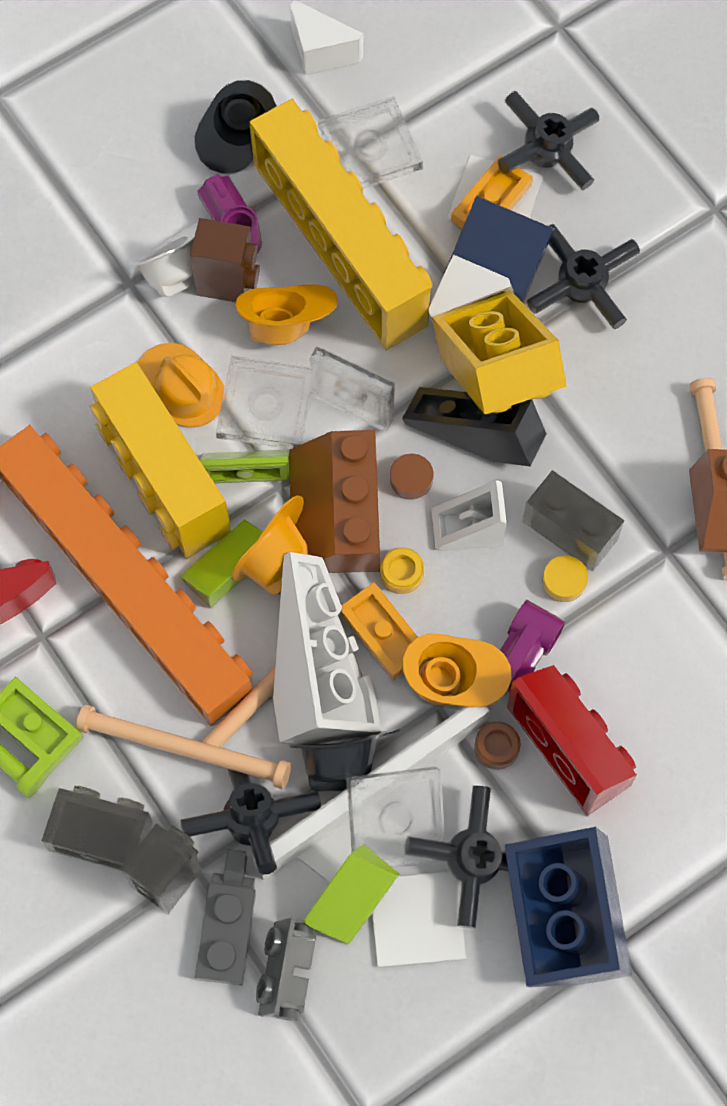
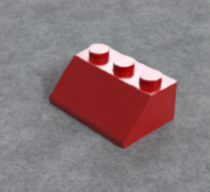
(571, 737)

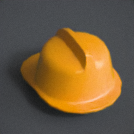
(284, 313)
(183, 383)
(265, 557)
(456, 671)

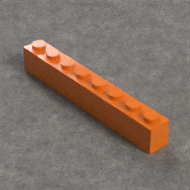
(123, 576)

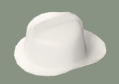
(170, 264)

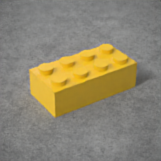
(159, 461)

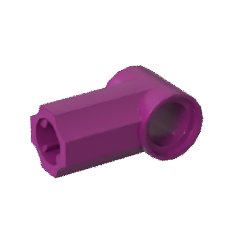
(226, 205)
(529, 638)

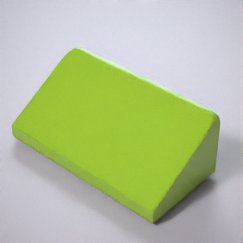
(247, 466)
(212, 572)
(352, 895)

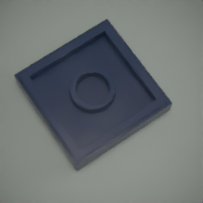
(503, 243)

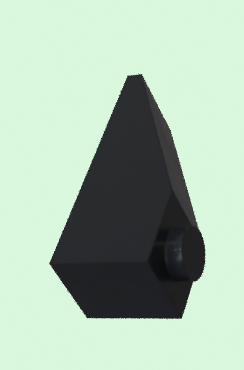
(456, 419)

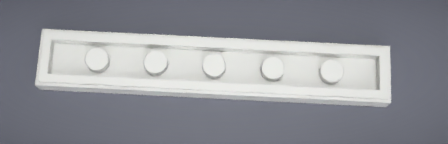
(415, 756)

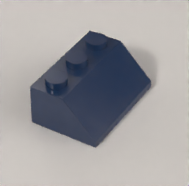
(567, 909)

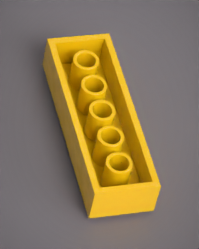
(341, 223)

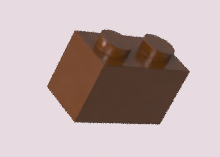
(223, 260)

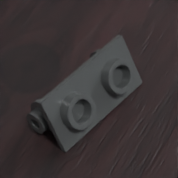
(278, 988)

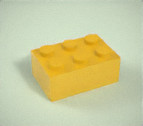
(499, 352)

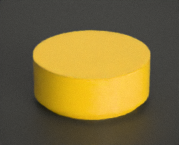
(402, 570)
(565, 578)

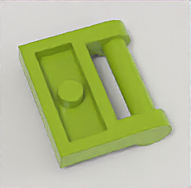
(38, 730)

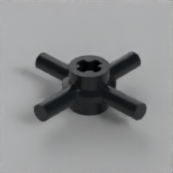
(548, 140)
(584, 277)
(252, 817)
(456, 855)

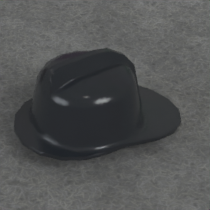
(224, 130)
(332, 763)

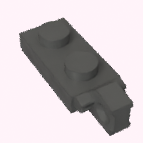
(227, 923)

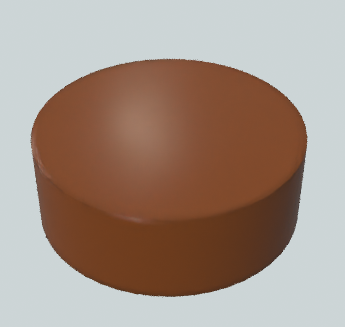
(411, 476)
(497, 745)

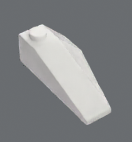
(317, 678)

